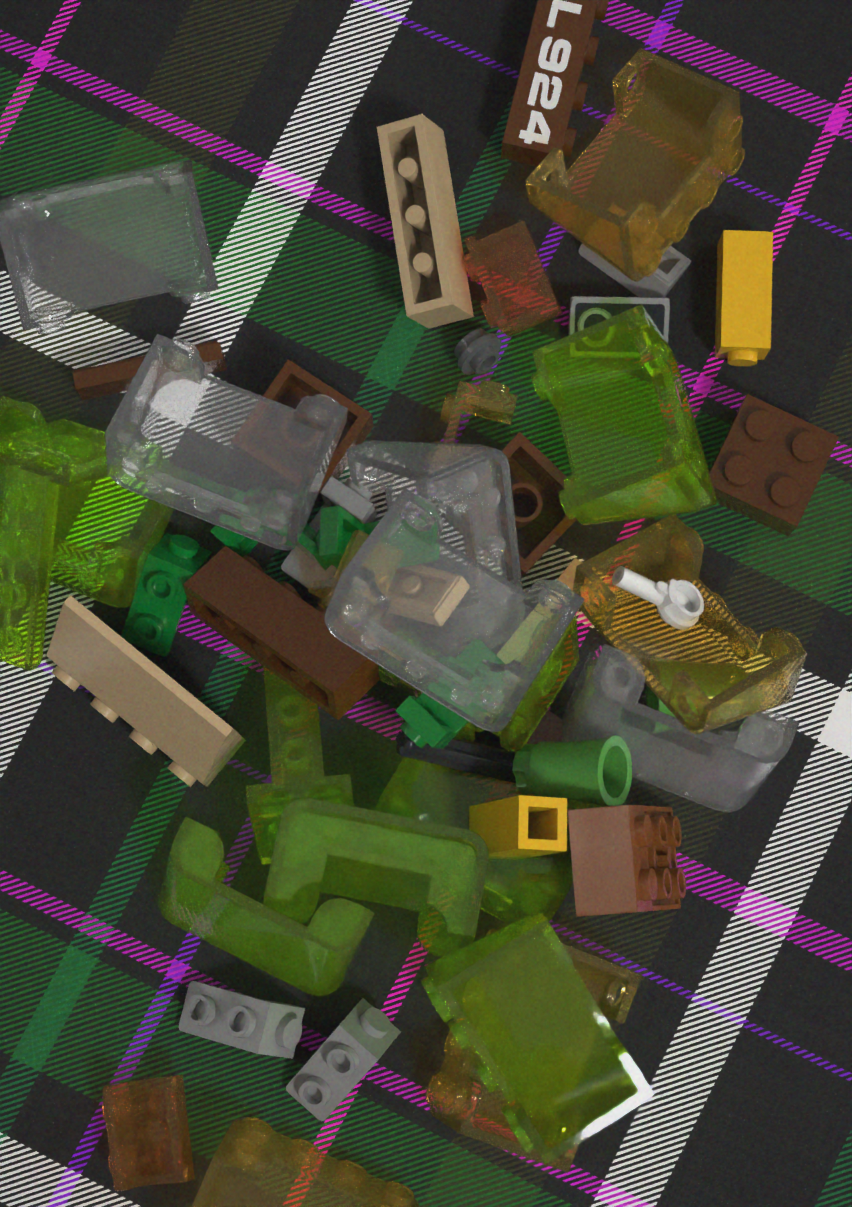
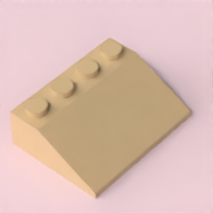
(141, 694)

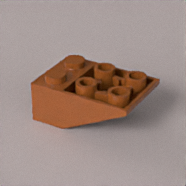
(625, 859)

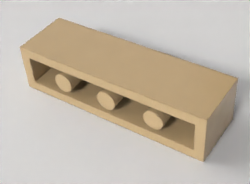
(424, 221)

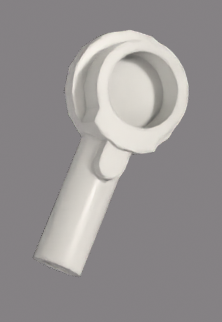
(676, 601)

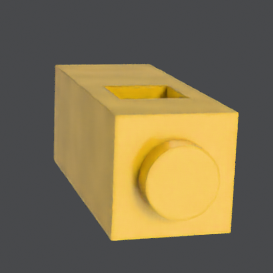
(744, 296)
(521, 826)

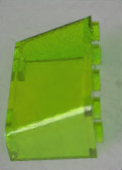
(536, 1035)

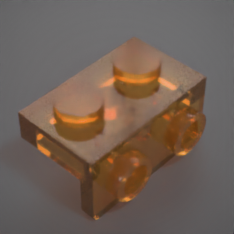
(512, 279)
(148, 1132)

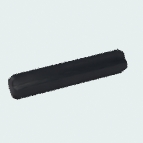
(462, 756)

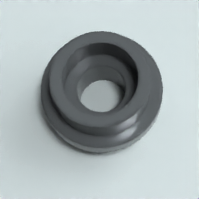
(477, 352)

